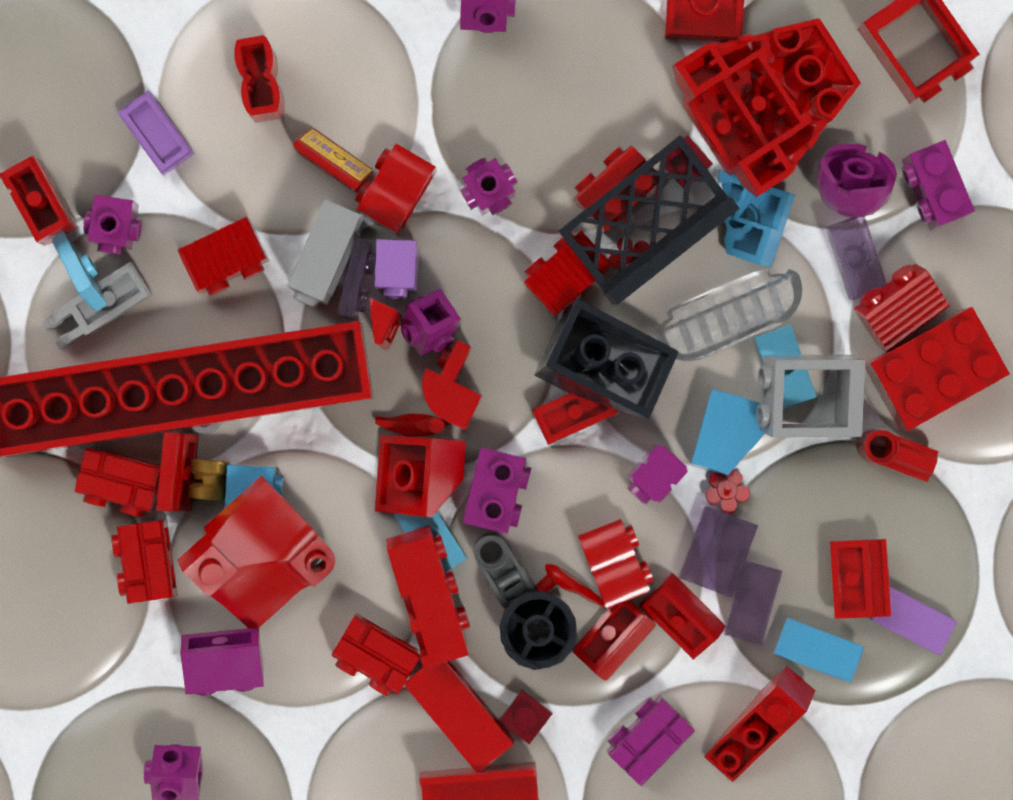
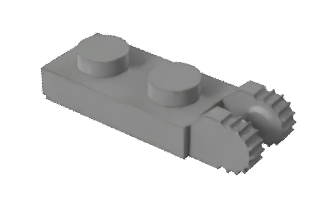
(121, 291)

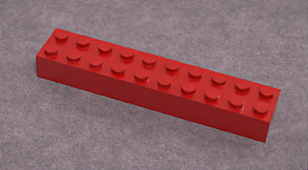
(184, 388)

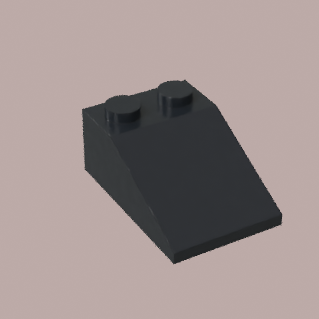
(606, 361)

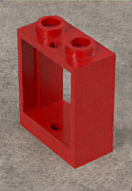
(947, 26)

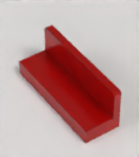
(460, 714)
(492, 783)

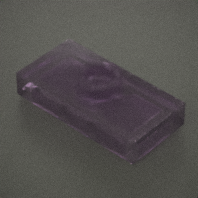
(856, 256)
(753, 602)

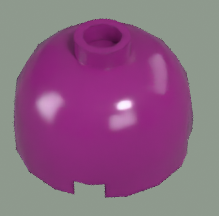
(855, 180)

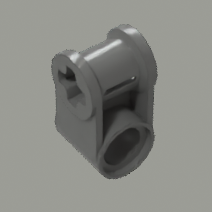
(503, 571)

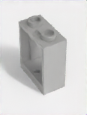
(325, 254)
(848, 395)

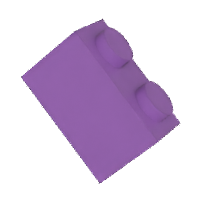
(396, 268)

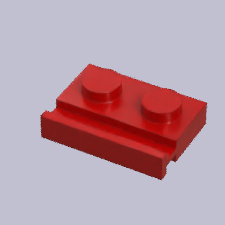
(175, 471)
(860, 579)

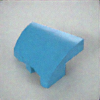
(759, 223)
(726, 432)

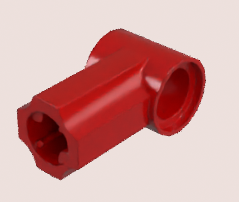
(900, 454)

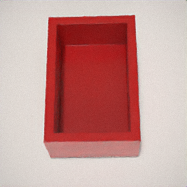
(936, 369)

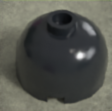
(538, 630)

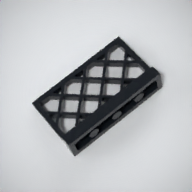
(668, 247)

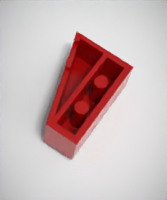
(429, 595)

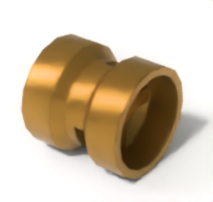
(208, 479)

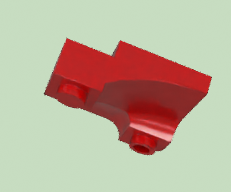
(257, 555)

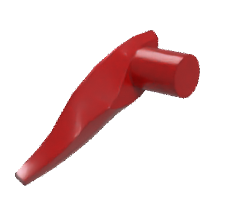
(412, 424)
(568, 582)

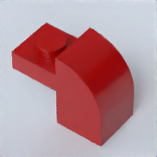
(445, 396)

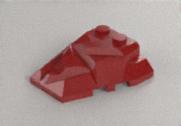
(765, 98)

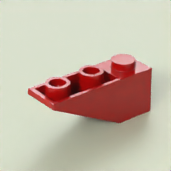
(761, 723)

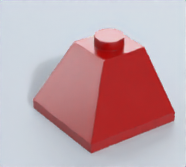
(417, 474)

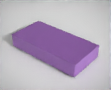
(155, 133)
(917, 622)

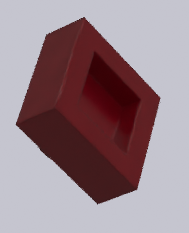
(677, 162)
(525, 716)

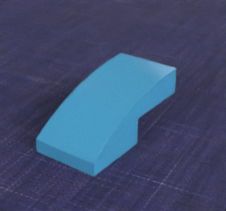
(819, 650)

